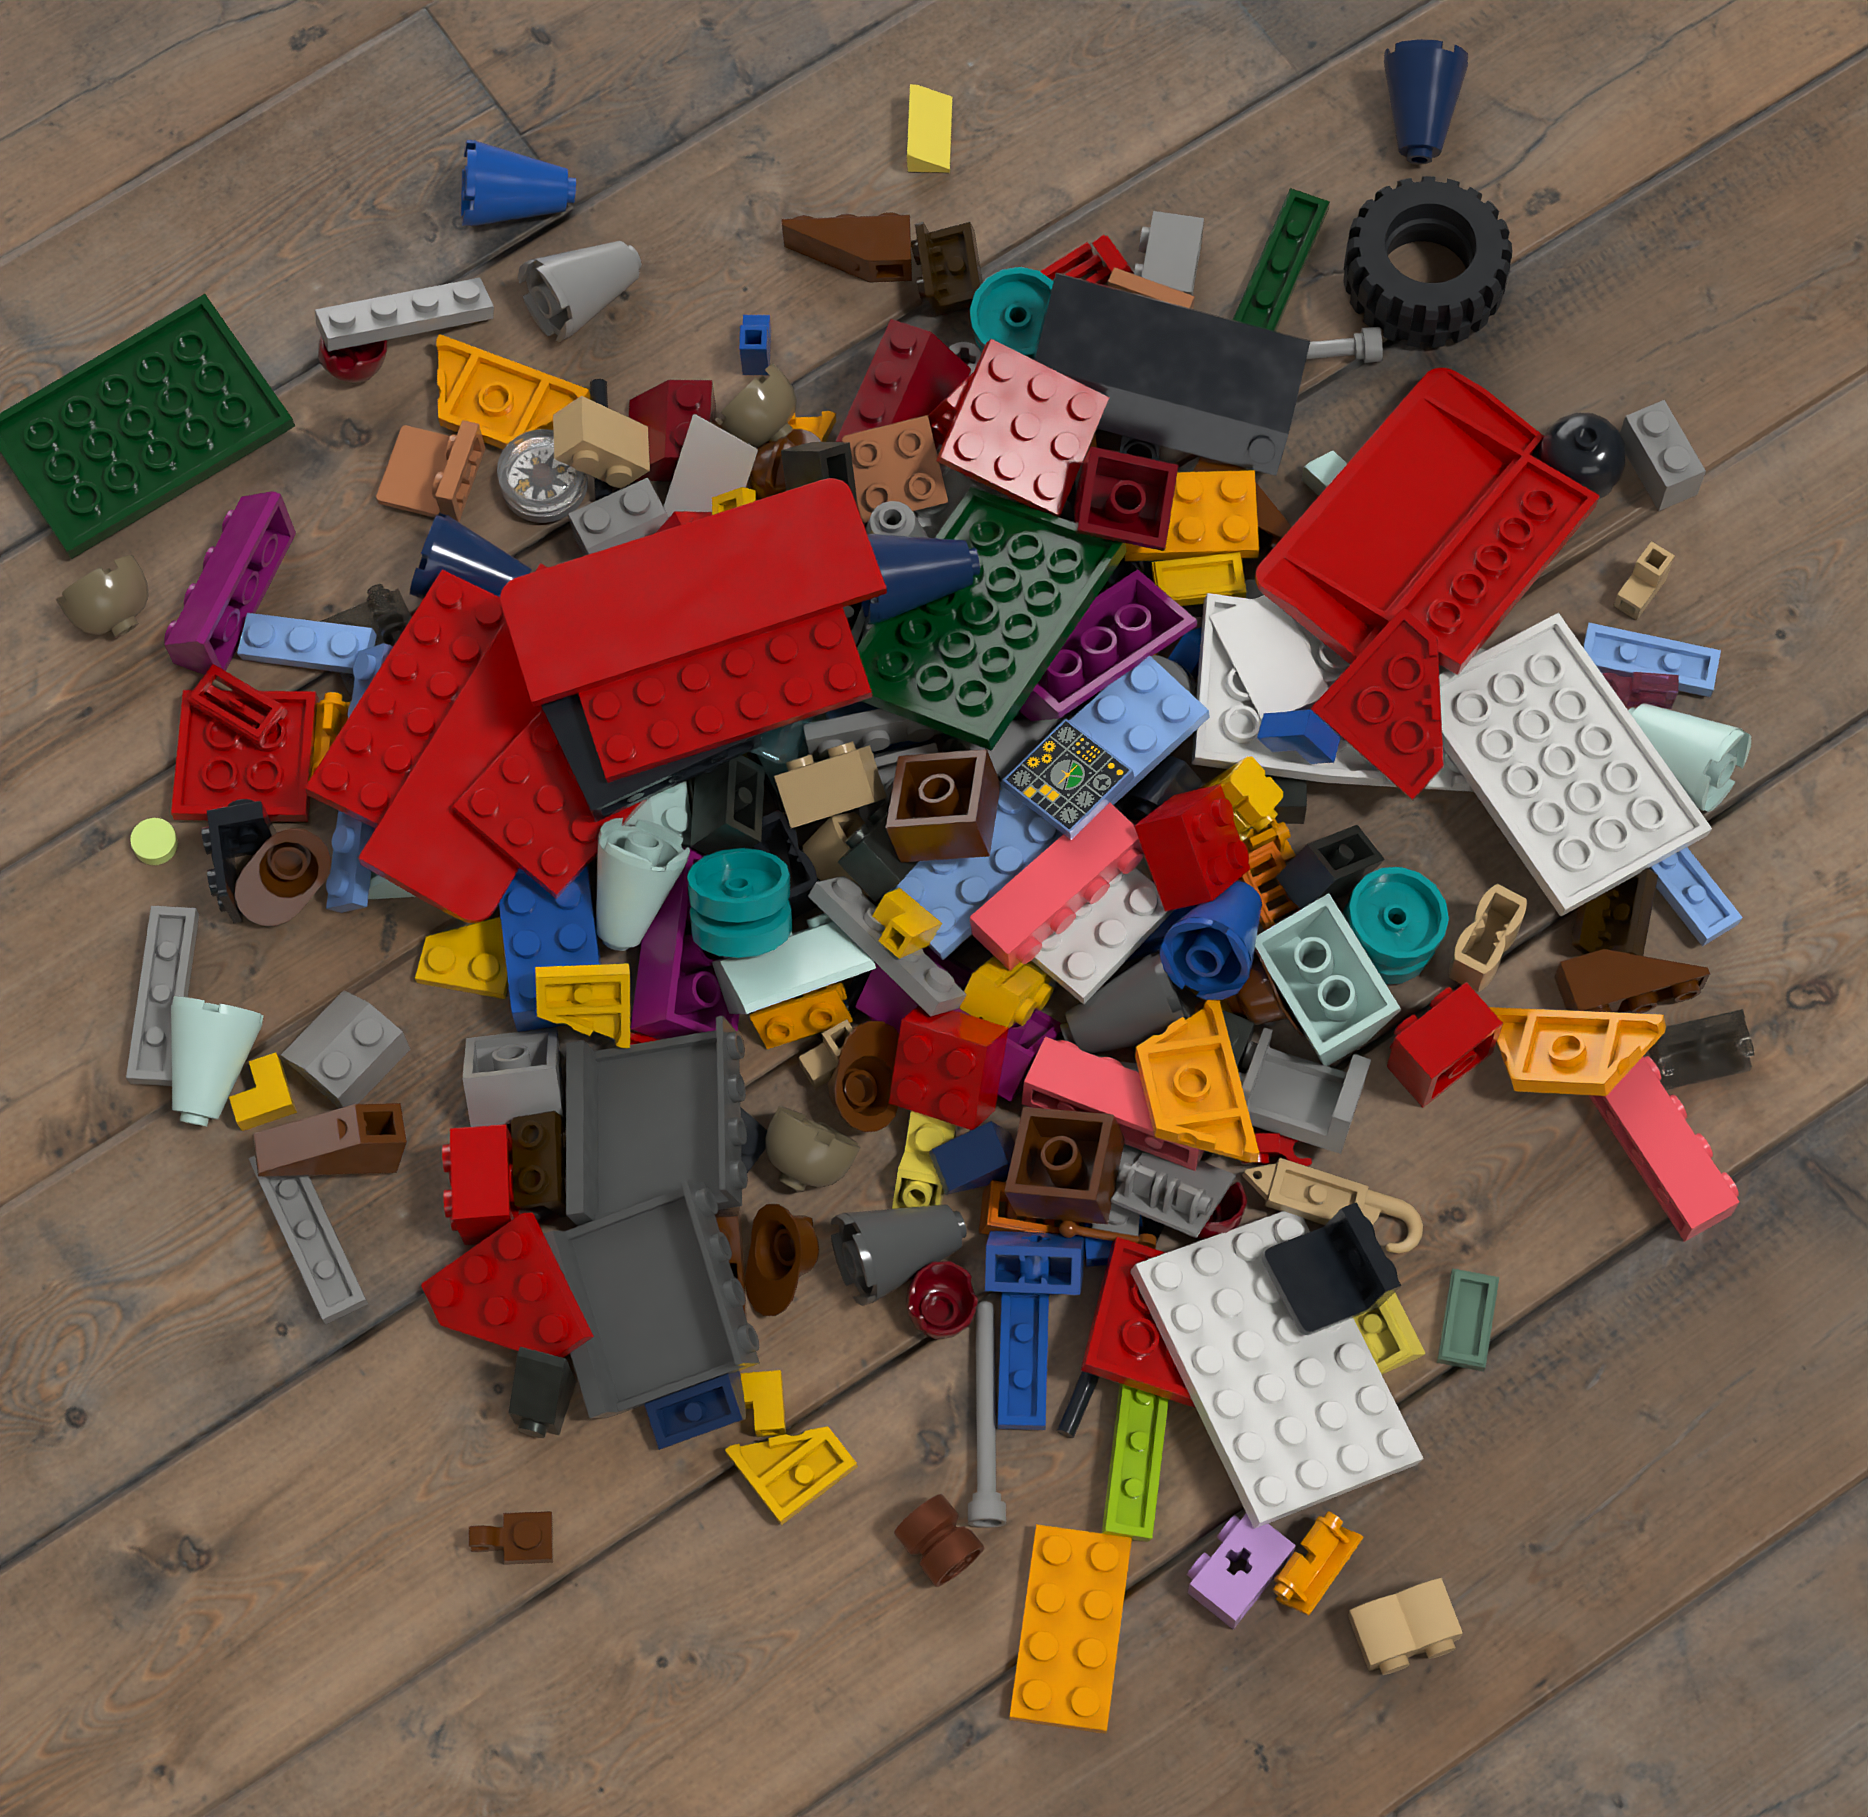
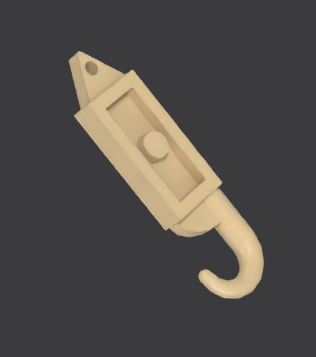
(1321, 1195)

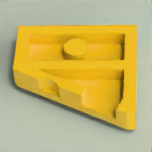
(466, 960)
(586, 998)
(793, 1469)

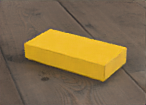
(1192, 578)

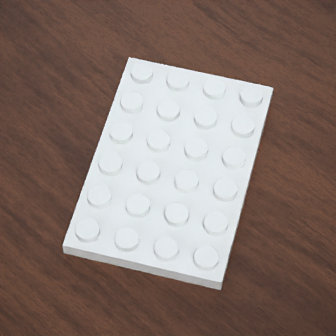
(1563, 765)
(1282, 1407)

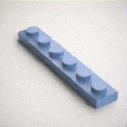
(348, 880)

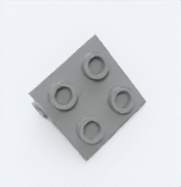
(1172, 1192)

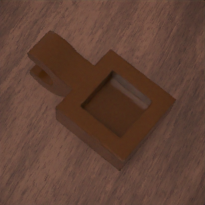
(524, 1538)

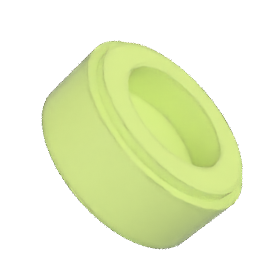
(154, 841)

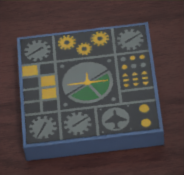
(1068, 779)

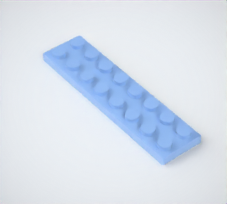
(1135, 720)

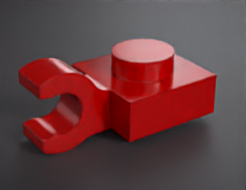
(1276, 1145)

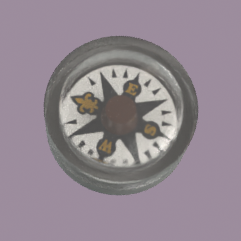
(535, 482)

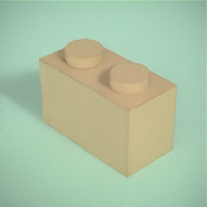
(601, 442)
(830, 785)

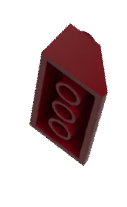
(904, 380)

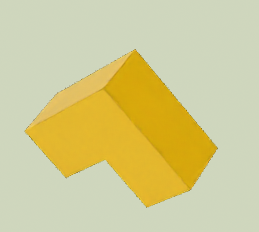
(905, 923)
(269, 1099)
(765, 1395)

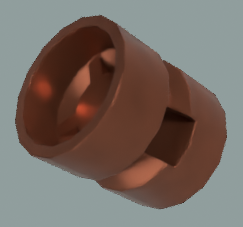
(943, 1545)

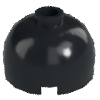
(1585, 450)

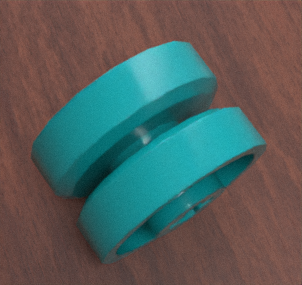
(1011, 309)
(739, 902)
(1397, 921)

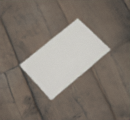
(707, 467)
(1269, 656)

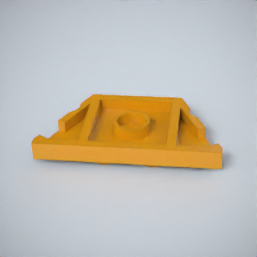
(496, 393)
(1573, 1048)
(1196, 1086)

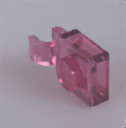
(1646, 688)

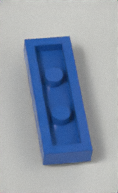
(1023, 1361)

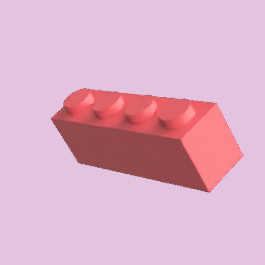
(1056, 887)
(1081, 1082)
(1667, 1151)

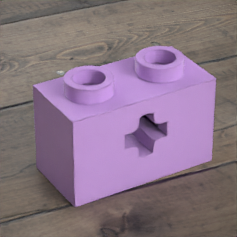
(1230, 1595)

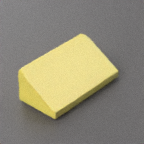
(929, 130)
(1389, 1335)

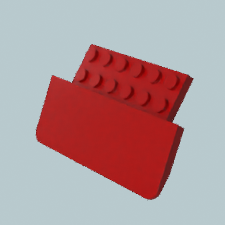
(1428, 518)
(702, 627)
(420, 740)

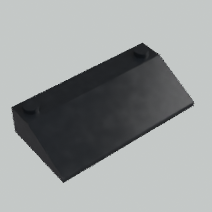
(1176, 372)

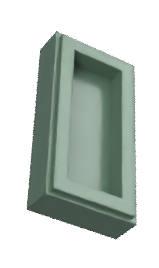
(1468, 1320)

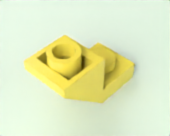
(916, 1176)

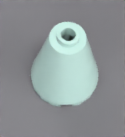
(1696, 751)
(634, 878)
(208, 1055)

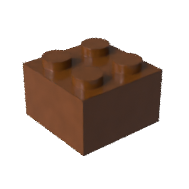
(943, 806)
(1065, 1165)

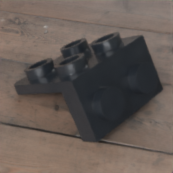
(232, 834)
(1332, 1272)

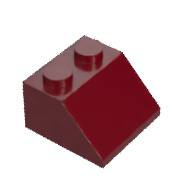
(668, 414)
(1125, 498)

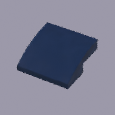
(697, 1410)

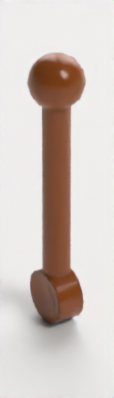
(1069, 1229)

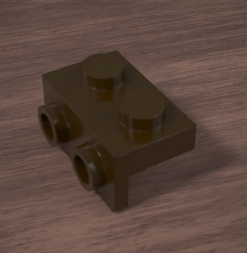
(948, 266)
(1617, 917)
(539, 1161)

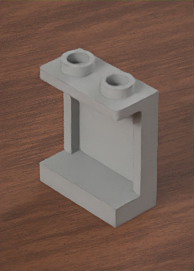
(1301, 1095)

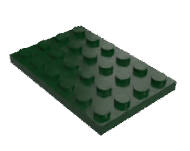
(139, 425)
(983, 649)

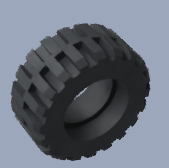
(1437, 215)

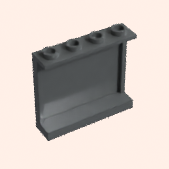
(652, 1120)
(655, 1300)

